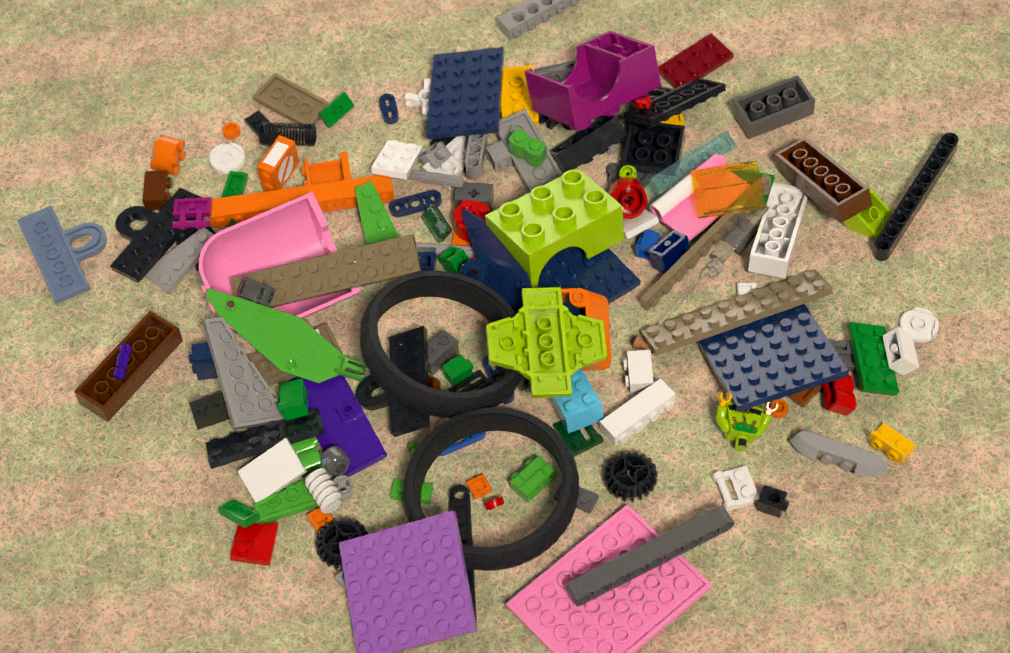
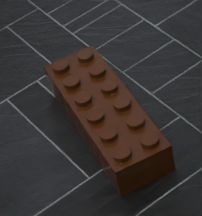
(823, 179)
(150, 345)

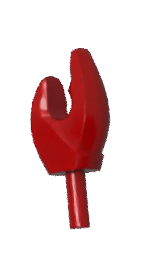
(641, 103)

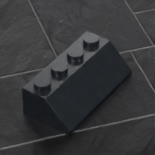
(588, 143)

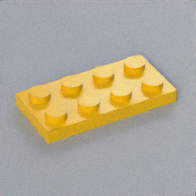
(516, 93)

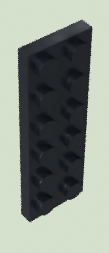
(262, 438)

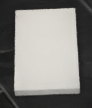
(272, 470)

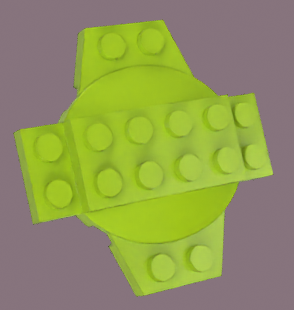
(546, 342)

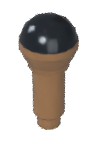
(637, 342)

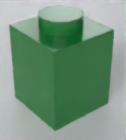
(457, 369)

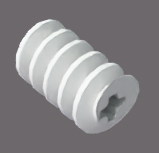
(323, 490)

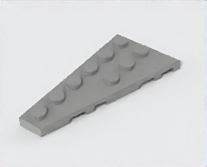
(241, 383)

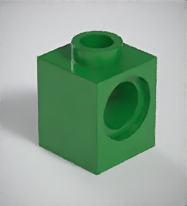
(453, 259)

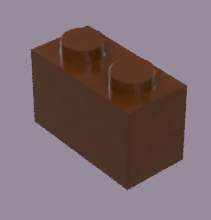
(156, 189)

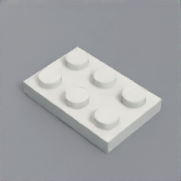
(396, 159)

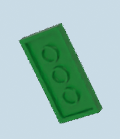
(871, 359)

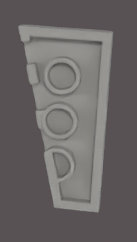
(179, 262)

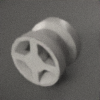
(341, 482)

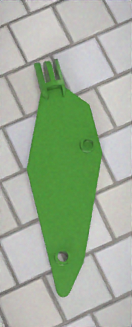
(285, 340)

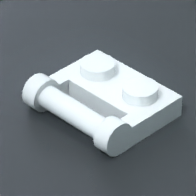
(742, 486)

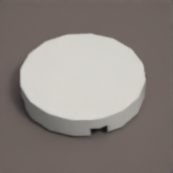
(227, 158)
(920, 332)

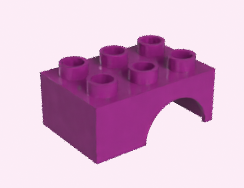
(604, 77)

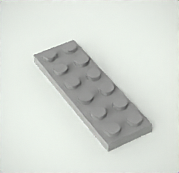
(530, 175)

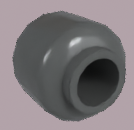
(335, 461)

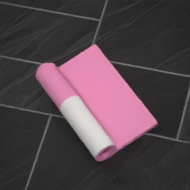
(678, 205)

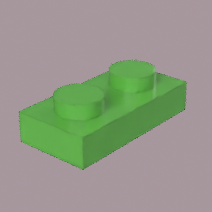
(398, 488)

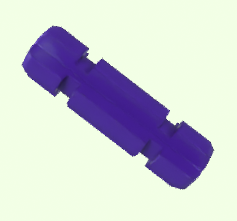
(122, 361)

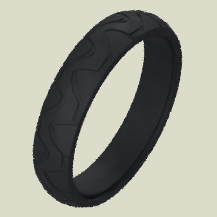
(403, 388)
(512, 421)

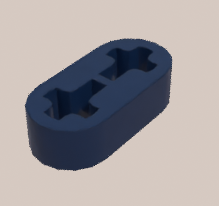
(392, 108)

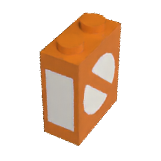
(278, 164)

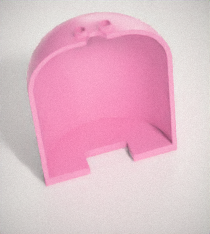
(267, 241)

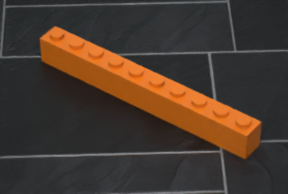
(329, 195)

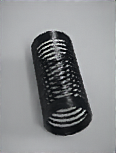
(264, 134)

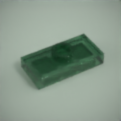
(436, 223)

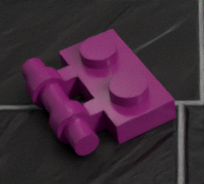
(192, 208)

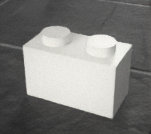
(900, 351)
(639, 370)

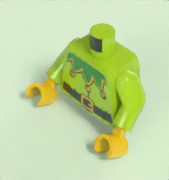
(744, 425)

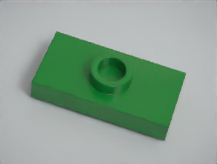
(336, 109)
(239, 513)

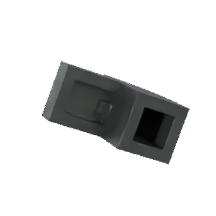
(256, 291)

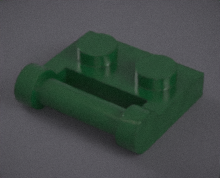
(576, 440)

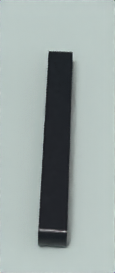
(915, 196)

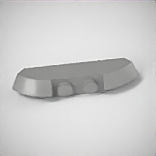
(839, 454)

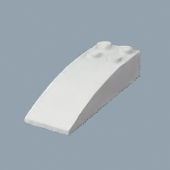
(778, 231)

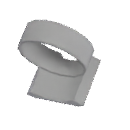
(436, 154)

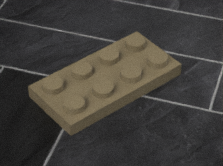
(290, 100)

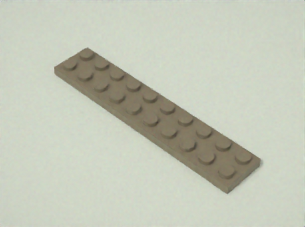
(337, 271)
(736, 312)

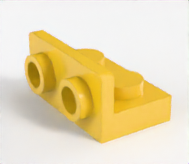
(892, 443)

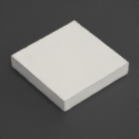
(639, 224)

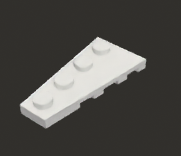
(454, 164)

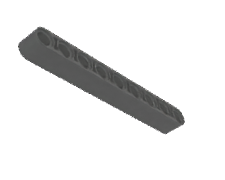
(649, 555)

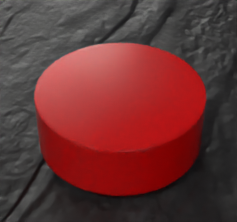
(494, 503)

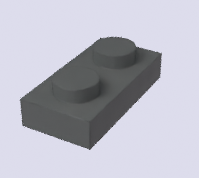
(586, 499)

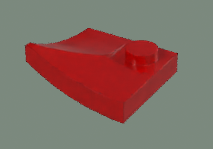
(255, 544)

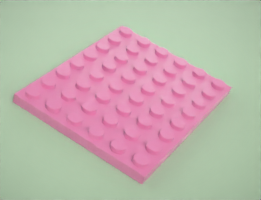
(620, 618)

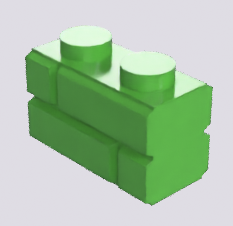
(532, 478)

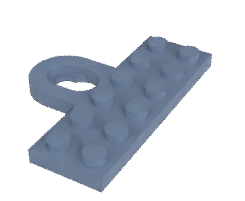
(54, 252)

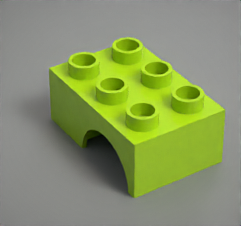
(555, 217)

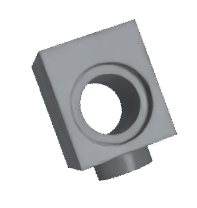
(499, 156)

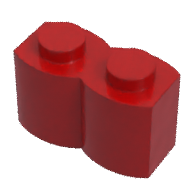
(840, 396)

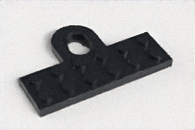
(674, 101)
(148, 243)
(410, 356)

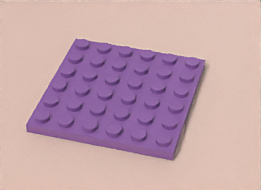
(408, 586)

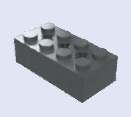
(773, 107)

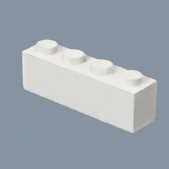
(638, 412)

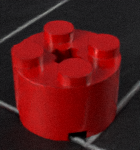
(629, 187)
(475, 207)

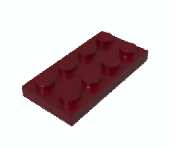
(695, 61)

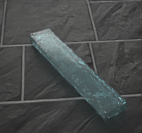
(683, 167)

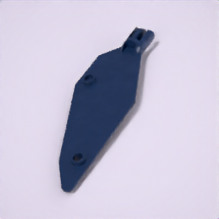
(506, 274)

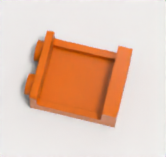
(327, 171)

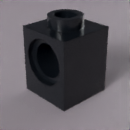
(772, 494)

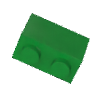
(293, 399)

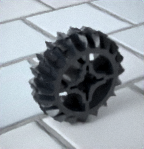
(623, 484)
(328, 551)

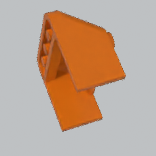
(597, 308)

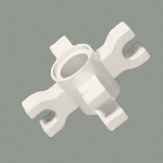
(420, 100)

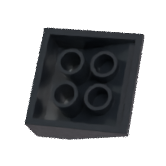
(653, 147)

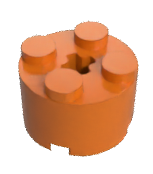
(168, 154)

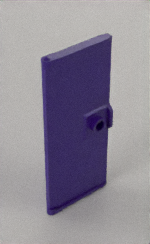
(344, 423)

